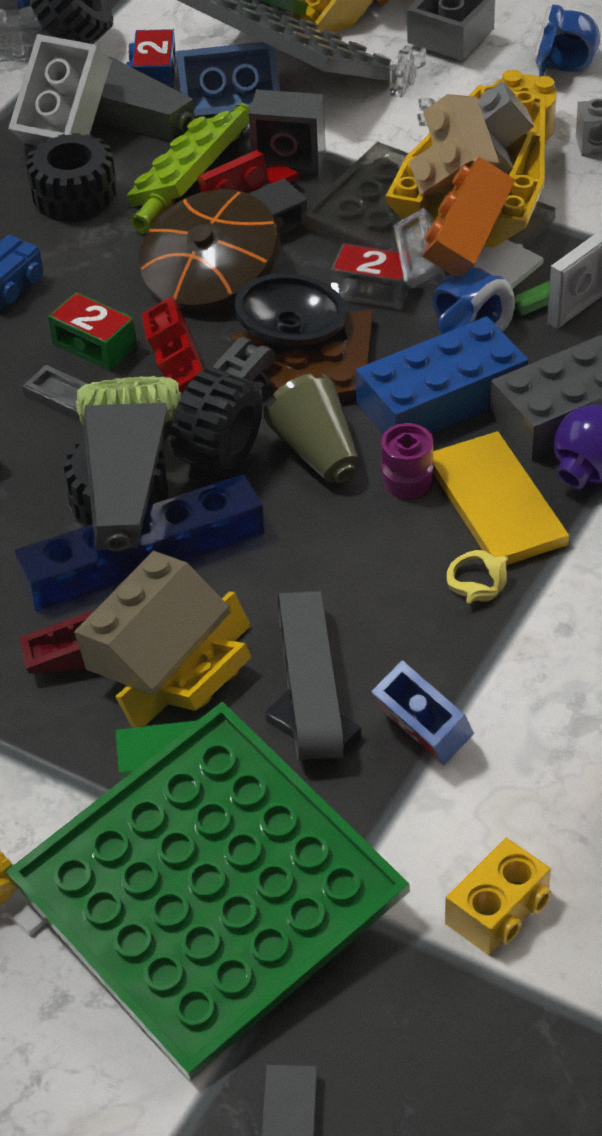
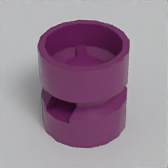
(407, 461)

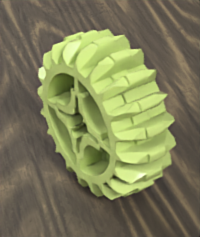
(130, 391)

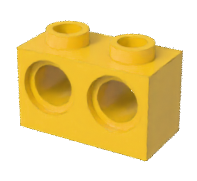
(490, 891)

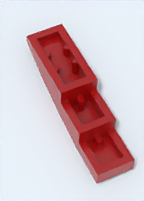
(172, 342)

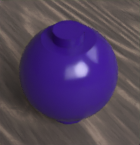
(580, 447)

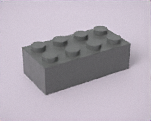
(540, 395)

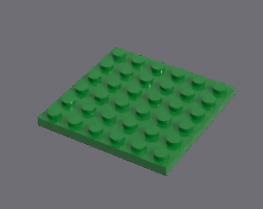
(207, 887)

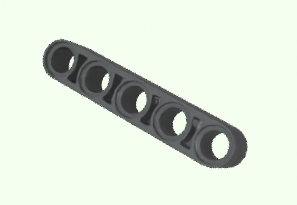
(310, 676)

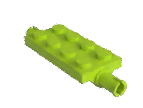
(183, 163)

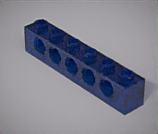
(174, 527)

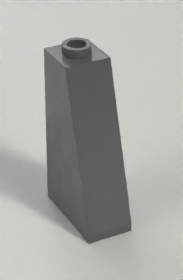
(143, 104)
(121, 467)

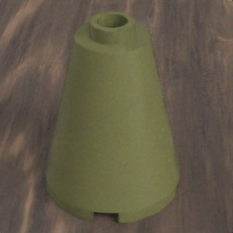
(314, 426)

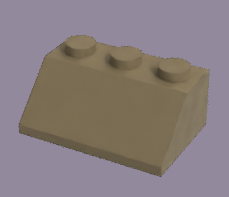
(150, 624)

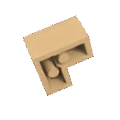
(458, 139)

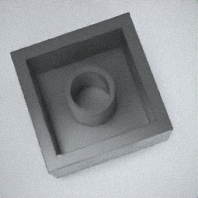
(450, 25)
(289, 129)

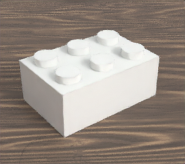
(59, 89)

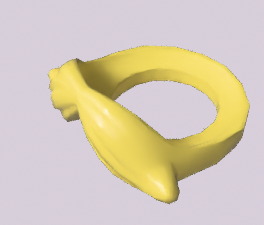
(473, 590)

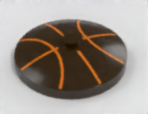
(209, 249)

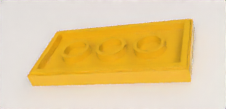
(497, 499)

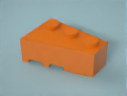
(467, 216)

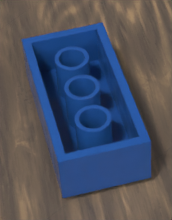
(437, 379)

